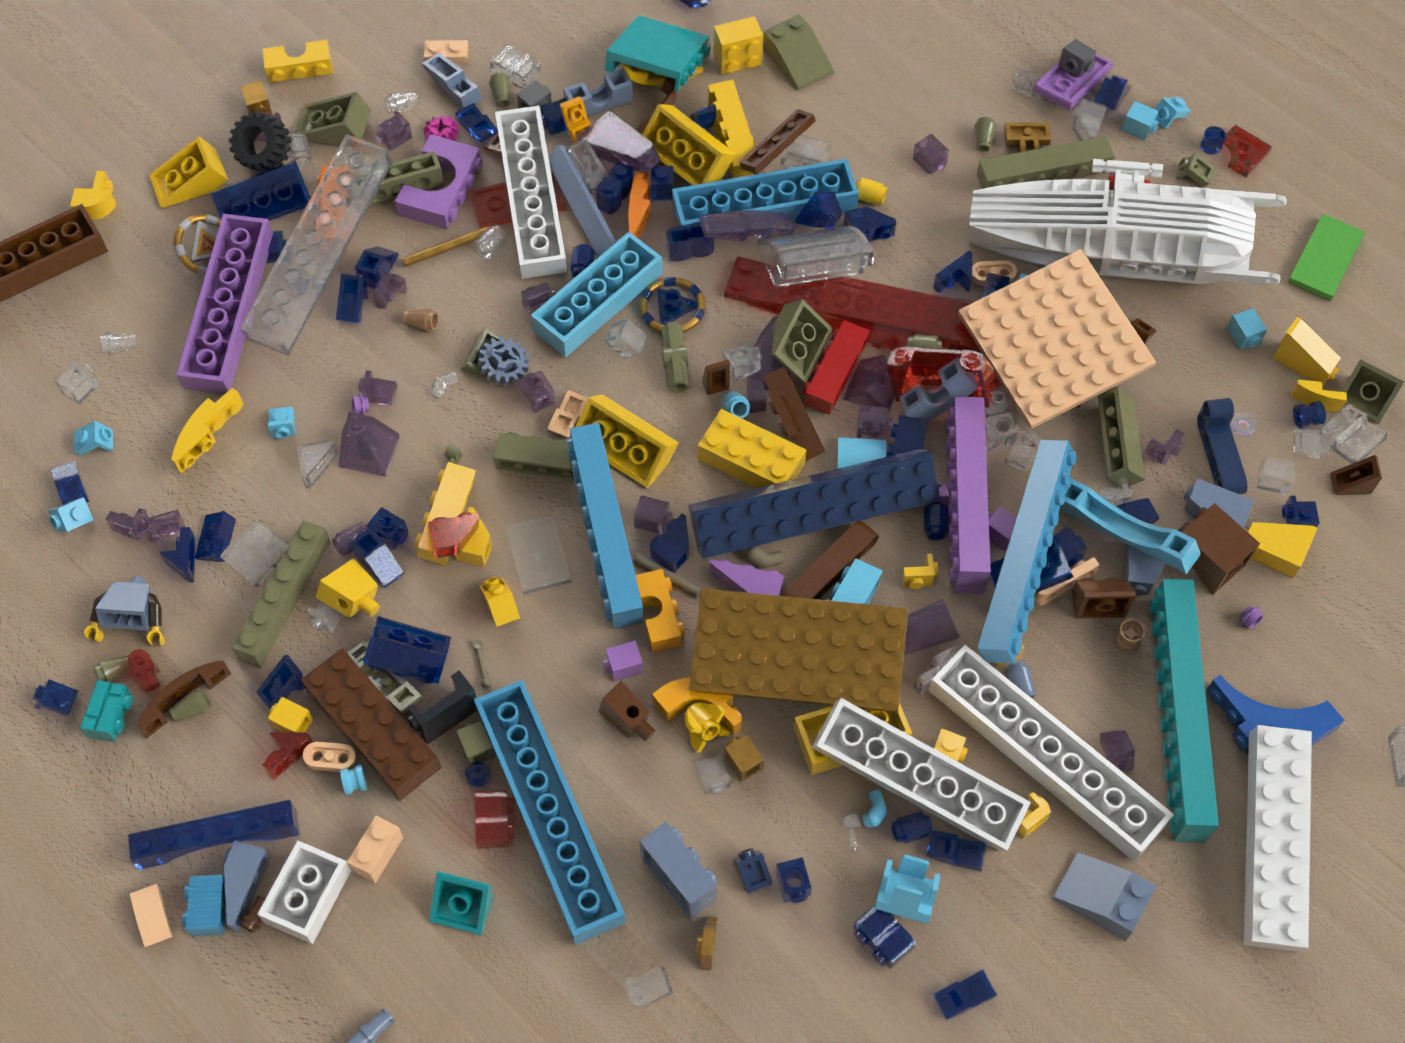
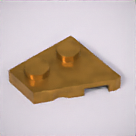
(706, 943)

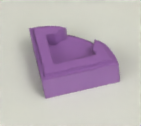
(943, 493)

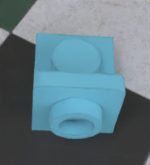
(281, 422)

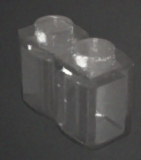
(519, 67)

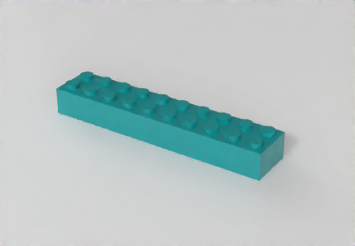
(1183, 712)

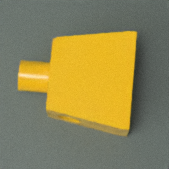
(349, 590)

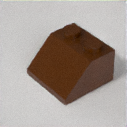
(1102, 598)

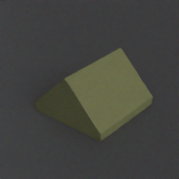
(1371, 390)

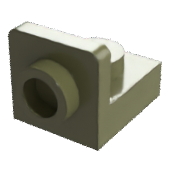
(1196, 168)

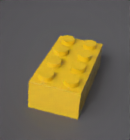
(687, 146)
(749, 452)
(809, 725)

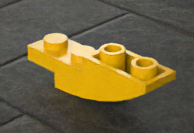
(198, 431)

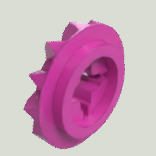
(449, 131)

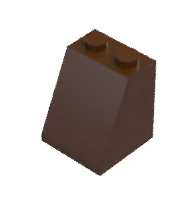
(1222, 545)

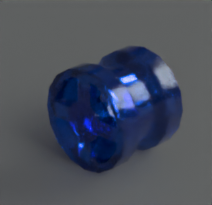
(1213, 140)

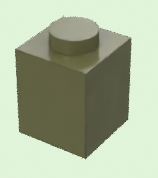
(475, 742)

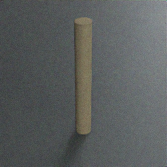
(674, 578)

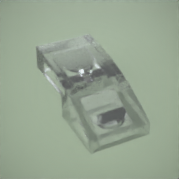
(938, 662)

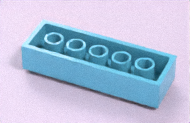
(597, 294)

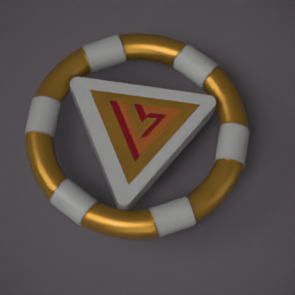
(202, 244)

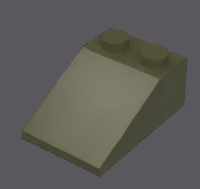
(797, 52)
(334, 118)
(799, 339)

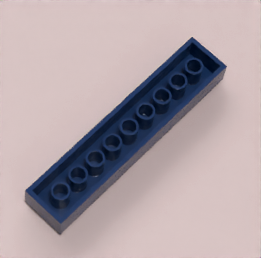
(814, 503)

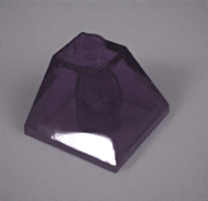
(367, 445)

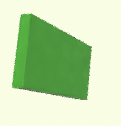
(1326, 257)

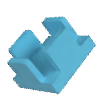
(907, 890)

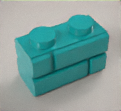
(106, 711)

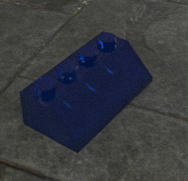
(264, 194)

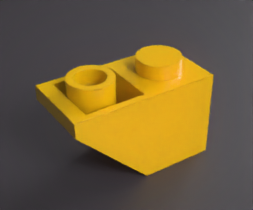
(478, 547)
(499, 601)

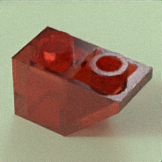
(451, 535)

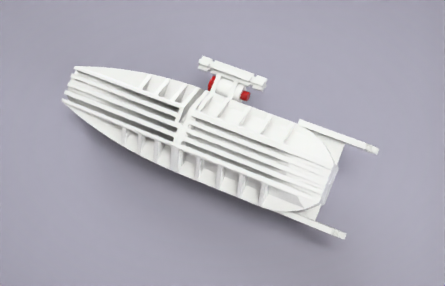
(1125, 225)

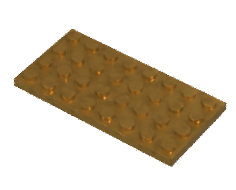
(799, 649)

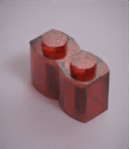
(492, 819)

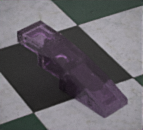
(741, 224)

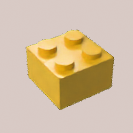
(738, 45)

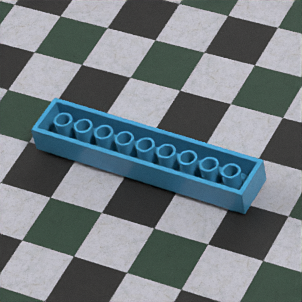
(550, 813)

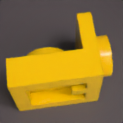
(1034, 819)

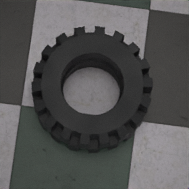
(244, 142)

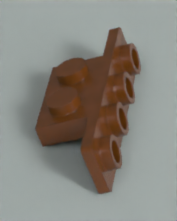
(792, 413)

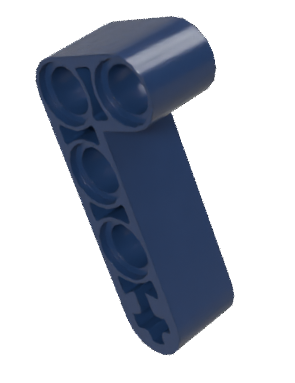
(1220, 446)

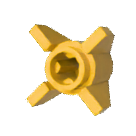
(704, 723)

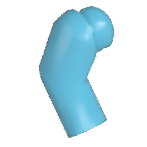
(878, 810)

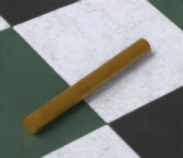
(443, 247)

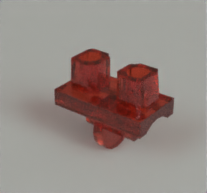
(143, 670)

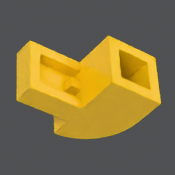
(98, 200)

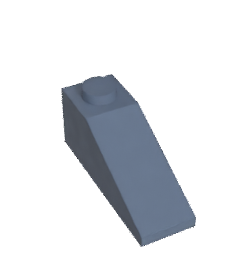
(242, 875)

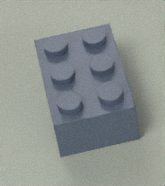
(679, 869)

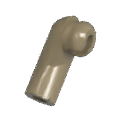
(763, 559)

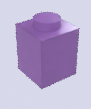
(1001, 527)
(623, 661)

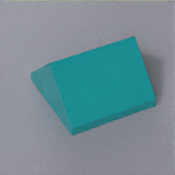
(460, 903)

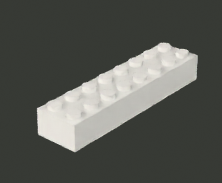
(531, 192)
(921, 775)
(1278, 839)

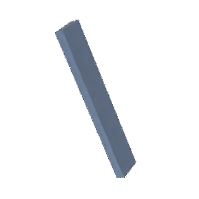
(580, 200)

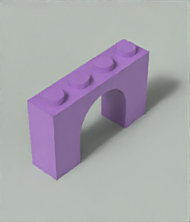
(441, 206)

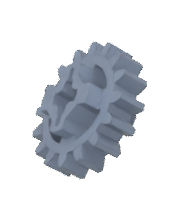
(495, 352)

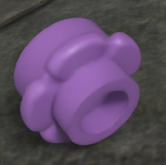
(359, 404)
(1251, 617)

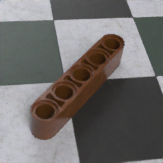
(830, 565)

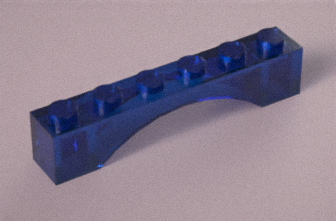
(167, 843)

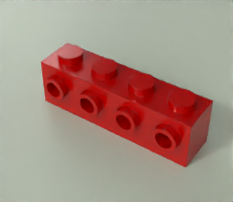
(836, 367)

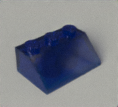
(407, 650)

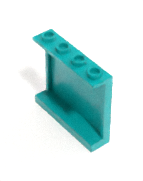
(659, 49)

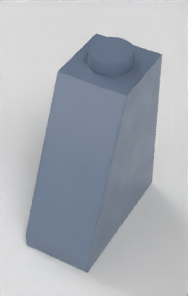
(1206, 494)
(1141, 570)

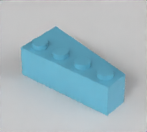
(858, 583)

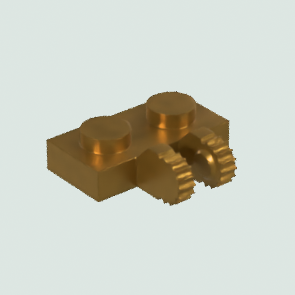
(1027, 134)

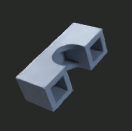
(614, 91)
(931, 403)

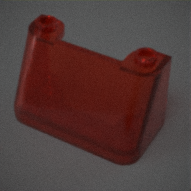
(920, 366)

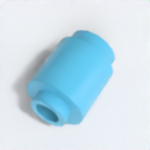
(735, 404)

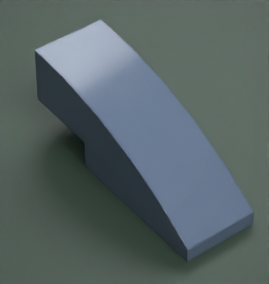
(452, 80)

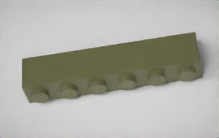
(1046, 163)
(281, 594)

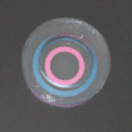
(1244, 424)

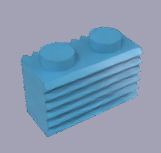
(205, 905)

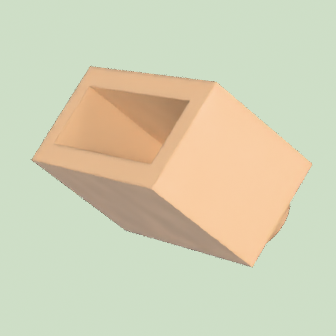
(375, 849)

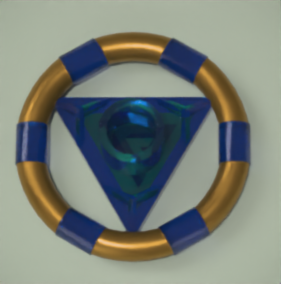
(672, 304)

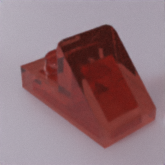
(291, 749)

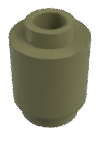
(924, 341)

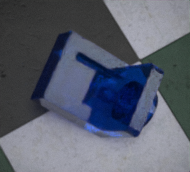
(55, 697)

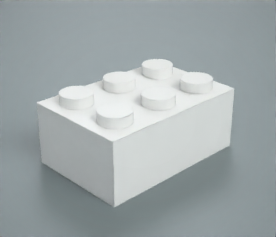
(304, 892)

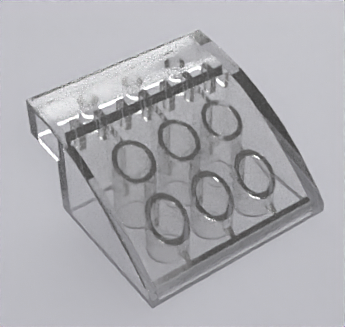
(815, 255)

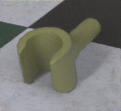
(453, 453)

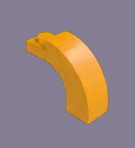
(676, 698)

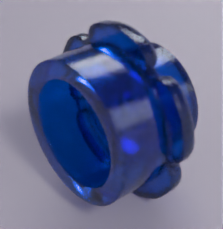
(482, 779)

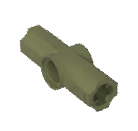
(675, 357)

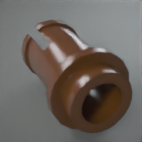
(251, 920)

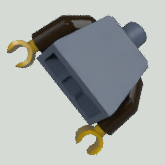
(126, 607)

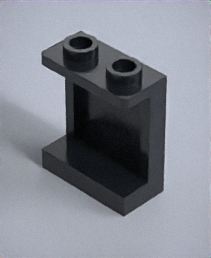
(446, 712)

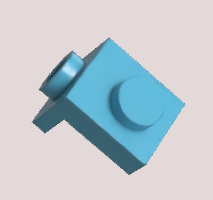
(1170, 109)
(91, 437)
(70, 515)

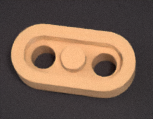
(996, 267)
(331, 756)

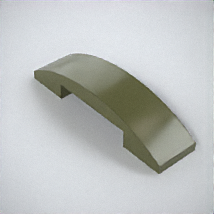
(392, 686)

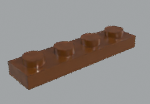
(777, 141)

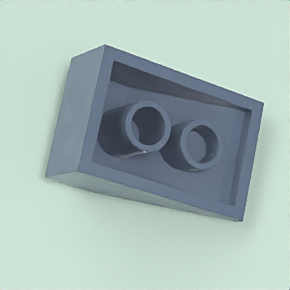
(1105, 894)

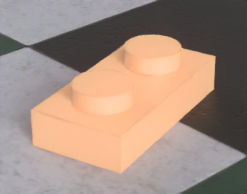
(452, 49)

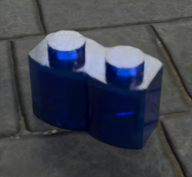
(614, 188)
(687, 242)
(884, 935)

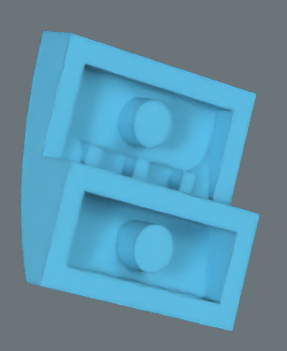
(856, 451)

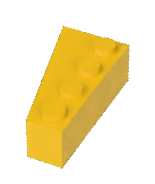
(730, 124)

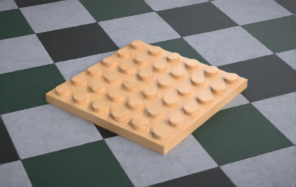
(1056, 338)

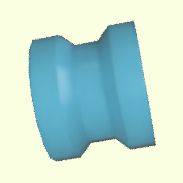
(353, 779)

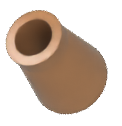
(422, 319)

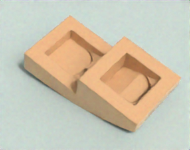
(568, 414)
(151, 915)

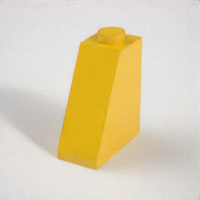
(1307, 353)
(1282, 545)

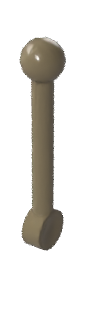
(478, 645)

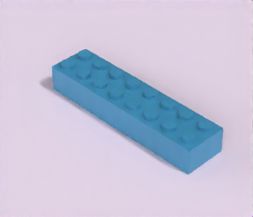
(770, 191)
(604, 526)

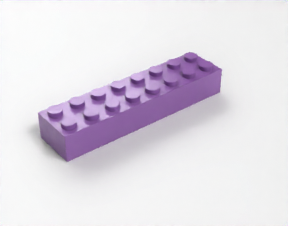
(223, 304)
(968, 496)

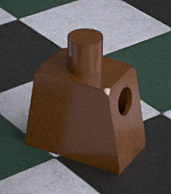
(620, 704)

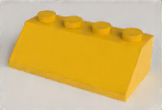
(628, 440)

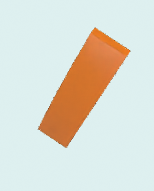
(639, 204)

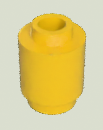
(871, 191)

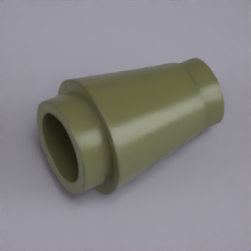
(501, 88)
(984, 133)
(111, 669)
(191, 705)

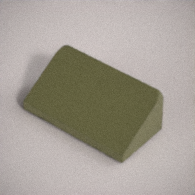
(471, 362)

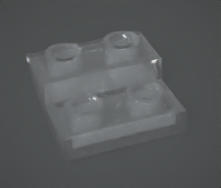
(1354, 434)
(255, 552)

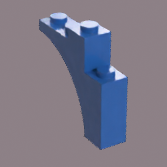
(1248, 713)

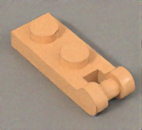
(1080, 570)

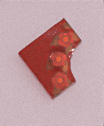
(1245, 150)

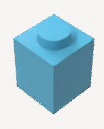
(1140, 121)
(1247, 329)

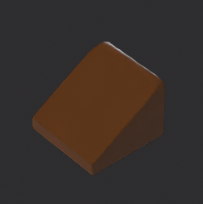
(1143, 330)

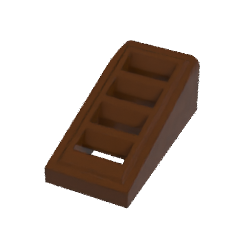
(716, 377)

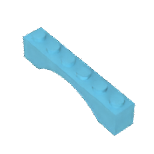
(1161, 543)

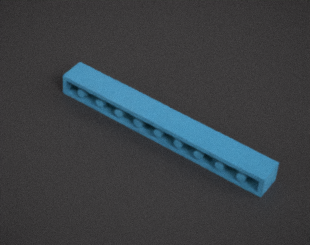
(1027, 552)

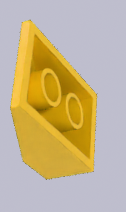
(188, 174)

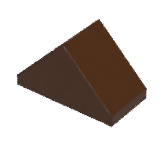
(1357, 477)

